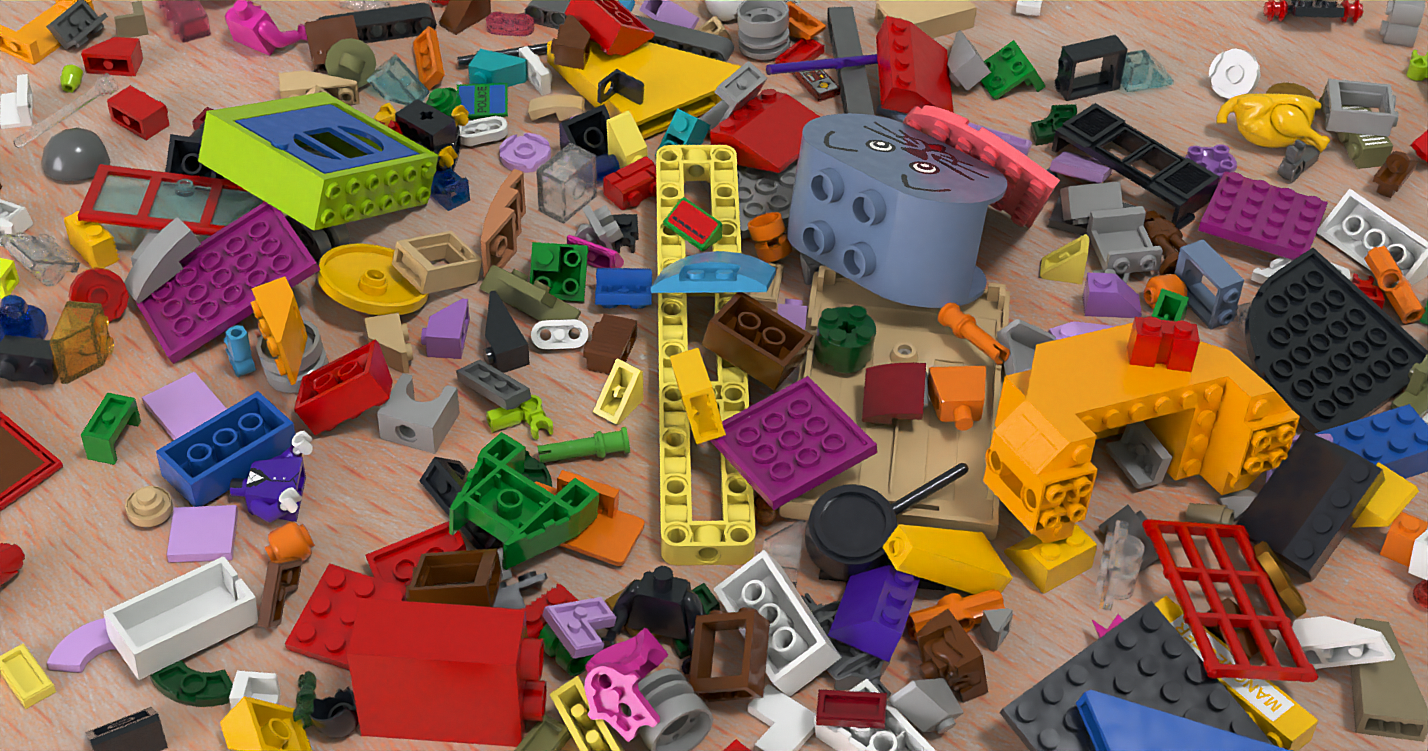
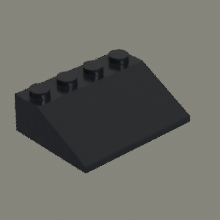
(1311, 502)

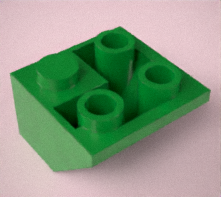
(560, 268)

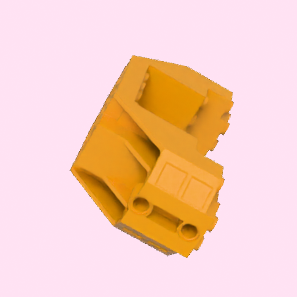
(1082, 389)

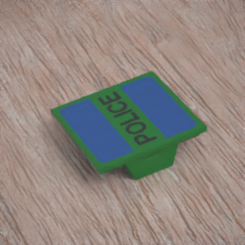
(484, 99)

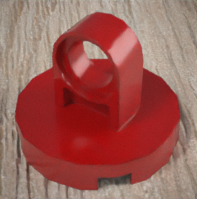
(102, 287)

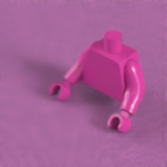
(256, 29)

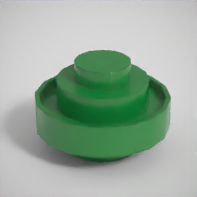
(444, 100)

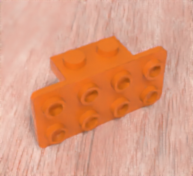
(611, 533)

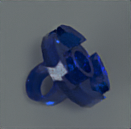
(21, 319)

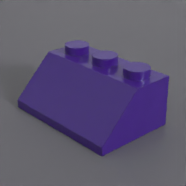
(875, 610)

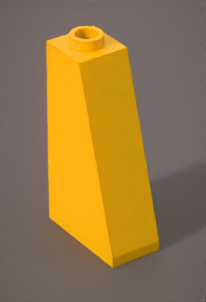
(948, 558)

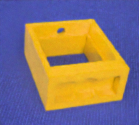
(697, 395)

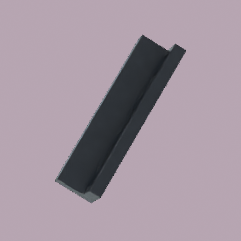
(444, 481)

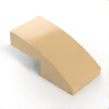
(563, 105)

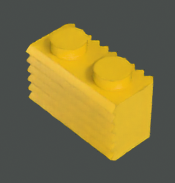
(91, 241)

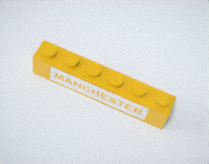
(1268, 706)

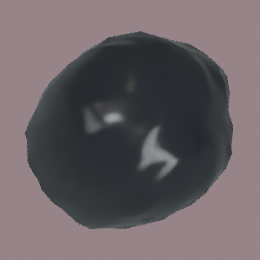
(336, 714)

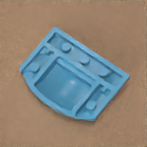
(715, 274)

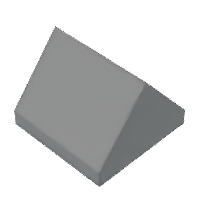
(995, 626)

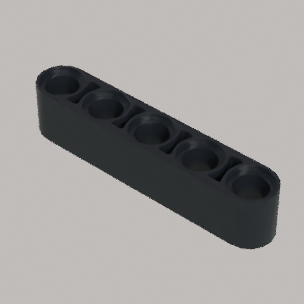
(412, 22)

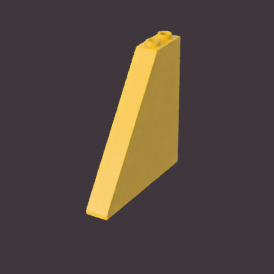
(669, 78)

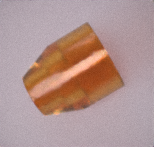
(763, 512)

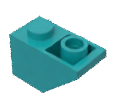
(685, 130)

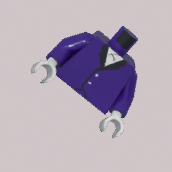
(276, 484)

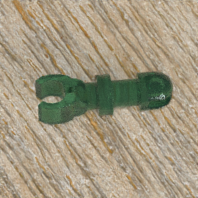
(305, 698)

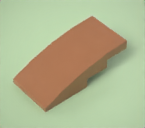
(503, 222)

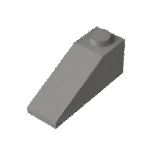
(966, 63)

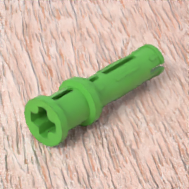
(599, 444)

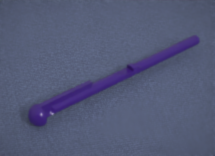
(833, 63)

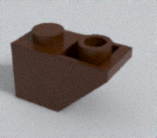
(572, 44)

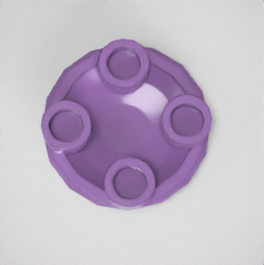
(1215, 158)

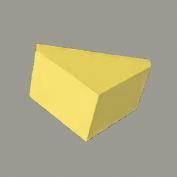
(1067, 262)
(621, 392)

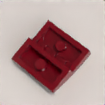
(894, 392)

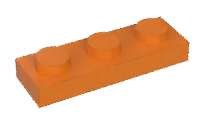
(428, 58)

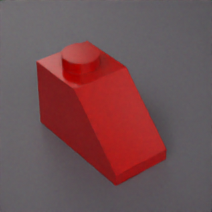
(114, 56)

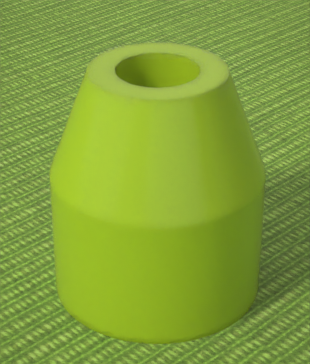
(71, 78)

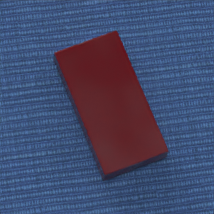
(851, 709)

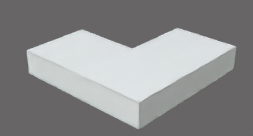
(788, 721)

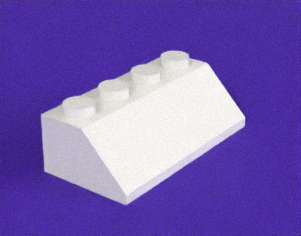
(1360, 226)

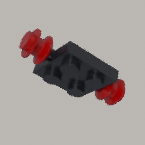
(1314, 8)

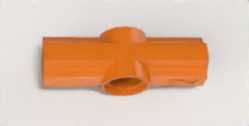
(1402, 295)
(966, 610)

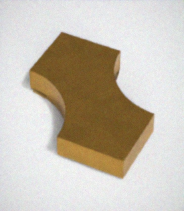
(1280, 578)

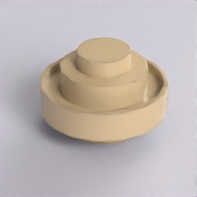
(149, 506)

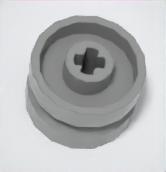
(313, 359)

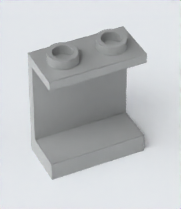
(735, 93)

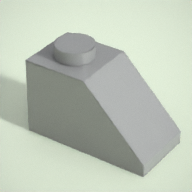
(928, 704)

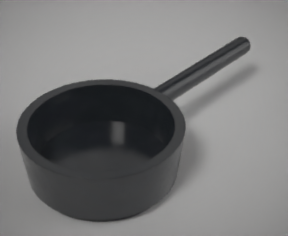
(855, 522)

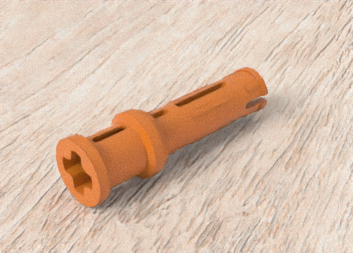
(965, 327)

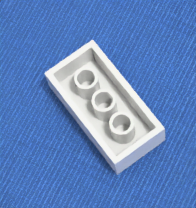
(796, 640)

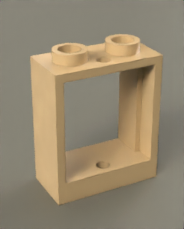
(413, 257)

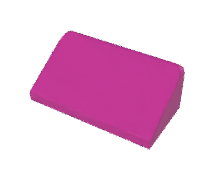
(598, 255)

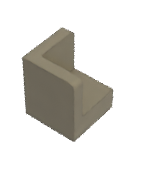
(132, 24)

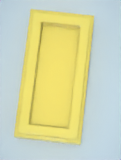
(25, 676)

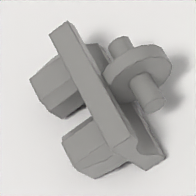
(600, 227)

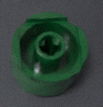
(845, 338)

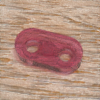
(509, 24)

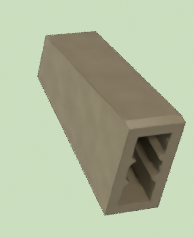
(1386, 693)

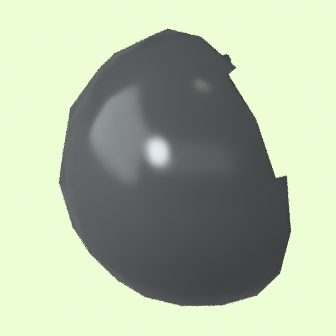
(74, 155)

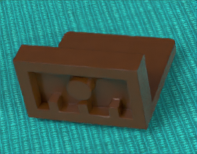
(325, 33)

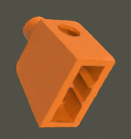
(957, 394)

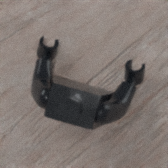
(659, 604)

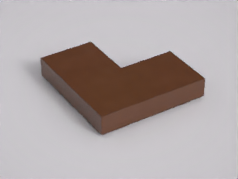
(281, 578)

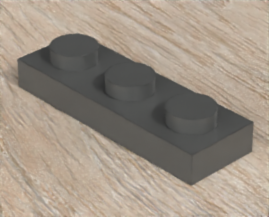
(494, 384)

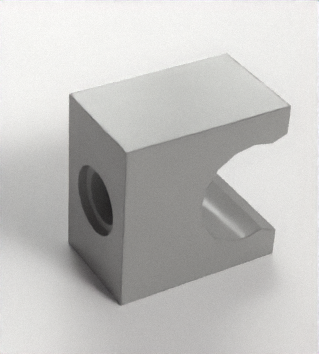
(414, 422)

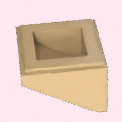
(715, 26)

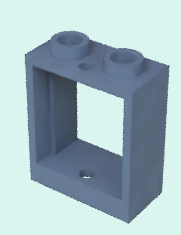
(1202, 259)

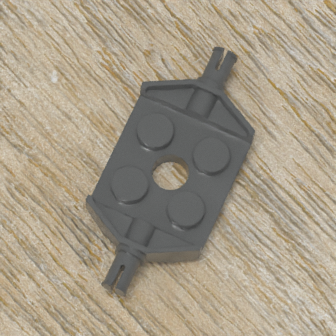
(855, 664)

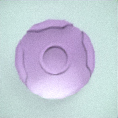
(524, 152)

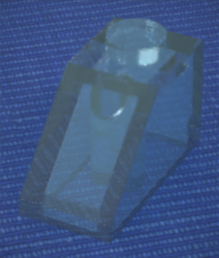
(397, 82)

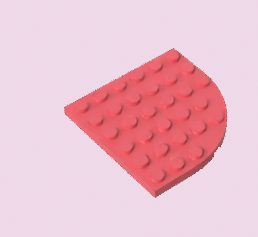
(1028, 182)

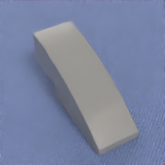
(160, 260)

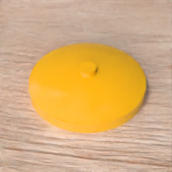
(367, 281)

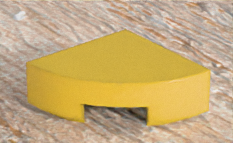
(386, 114)

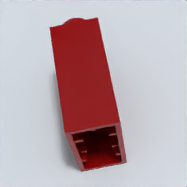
(445, 672)

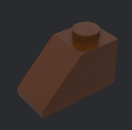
(463, 14)

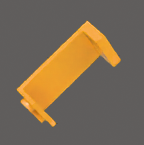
(34, 40)

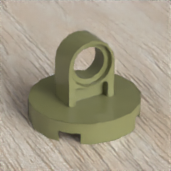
(351, 60)

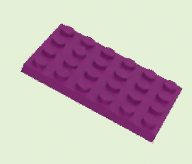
(219, 280)

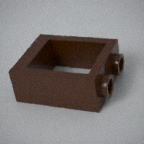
(456, 567)
(738, 687)

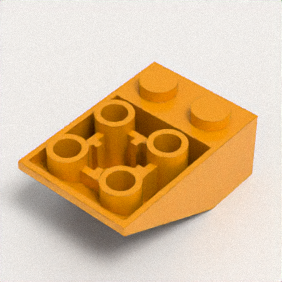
(281, 325)

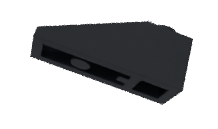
(505, 343)

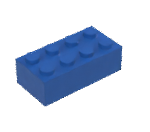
(1391, 438)
(224, 448)

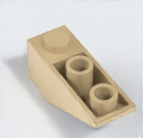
(300, 82)

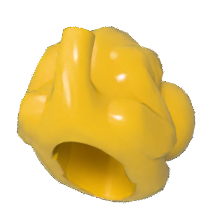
(1274, 119)

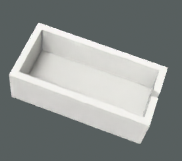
(181, 617)

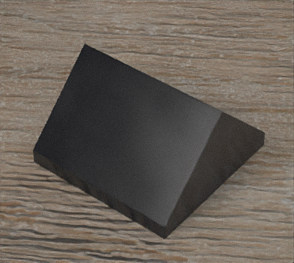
(587, 131)
(184, 156)
(131, 733)

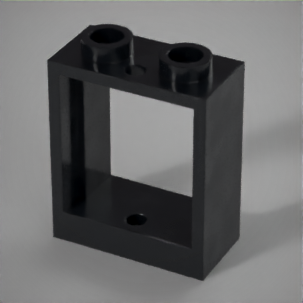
(1106, 80)

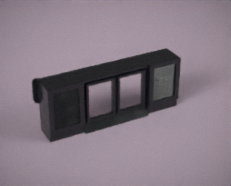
(1180, 180)

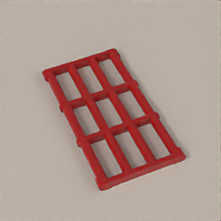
(1219, 618)

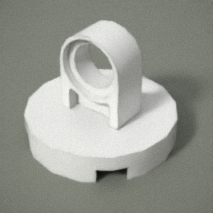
(1234, 73)

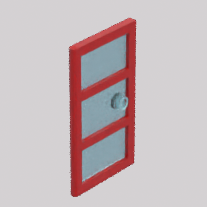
(156, 198)

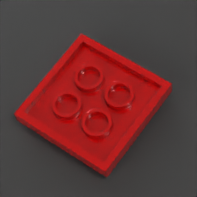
(330, 614)

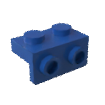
(623, 287)

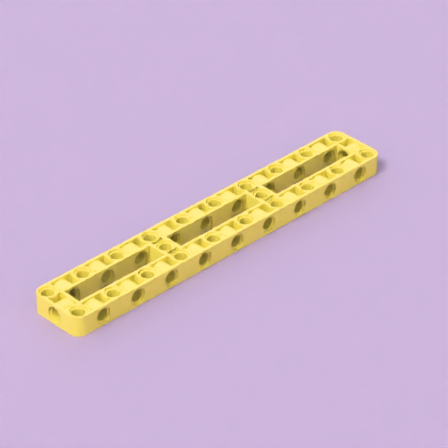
(681, 538)

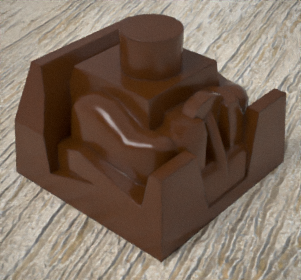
(951, 655)

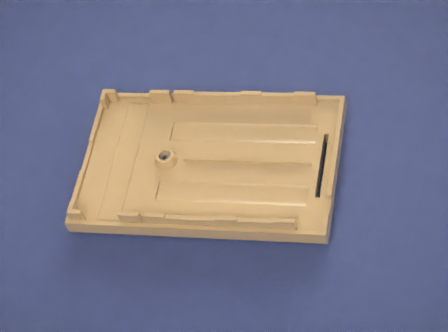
(912, 449)

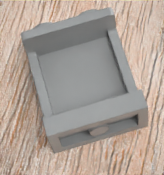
(1122, 240)
(1021, 341)

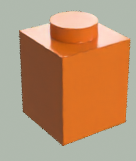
(1401, 538)

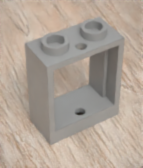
(1359, 94)

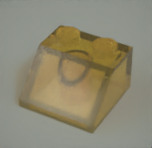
(80, 340)

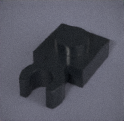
(629, 227)

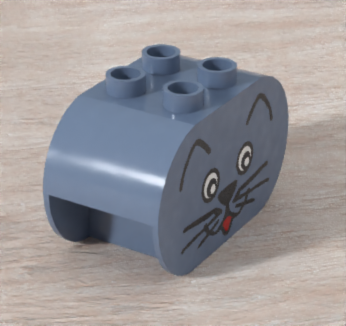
(892, 209)

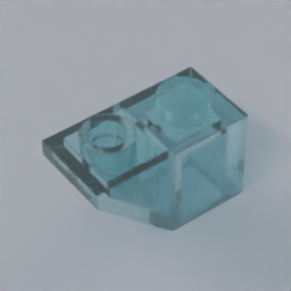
(1144, 72)

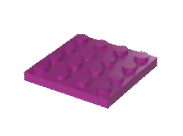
(1263, 216)
(793, 442)

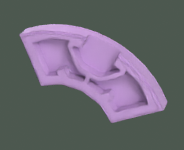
(80, 647)

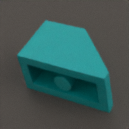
(497, 68)

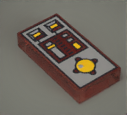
(818, 84)

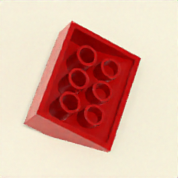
(911, 68)
(765, 131)

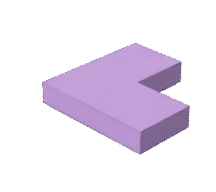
(576, 623)

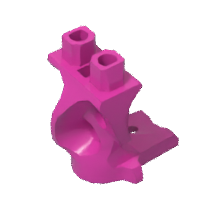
(615, 679)

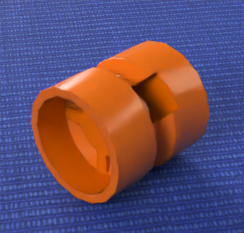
(769, 237)

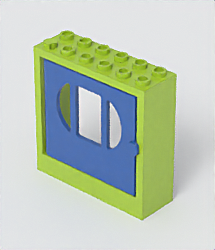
(368, 169)

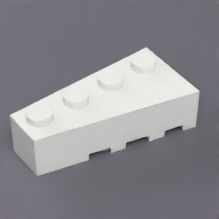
(897, 735)

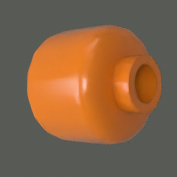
(1168, 281)
(289, 541)

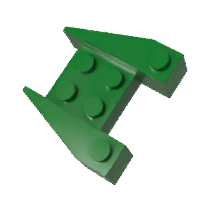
(517, 508)

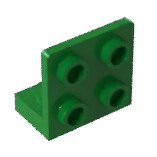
(1008, 69)

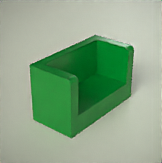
(107, 425)

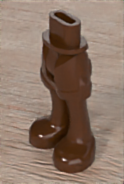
(1164, 234)

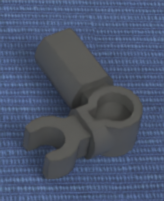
(1297, 160)

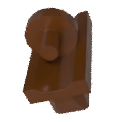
(1394, 173)

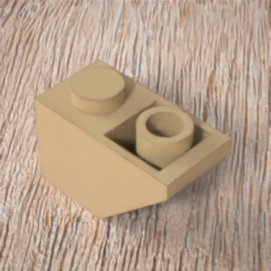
(391, 337)

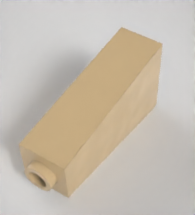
(931, 16)

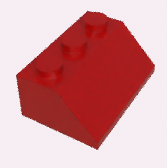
(610, 25)
(344, 388)

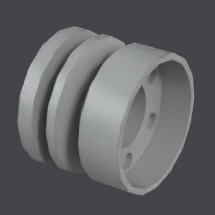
(763, 28)
(682, 713)

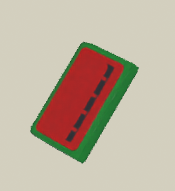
(694, 224)

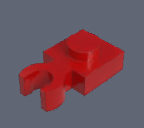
(1367, 287)

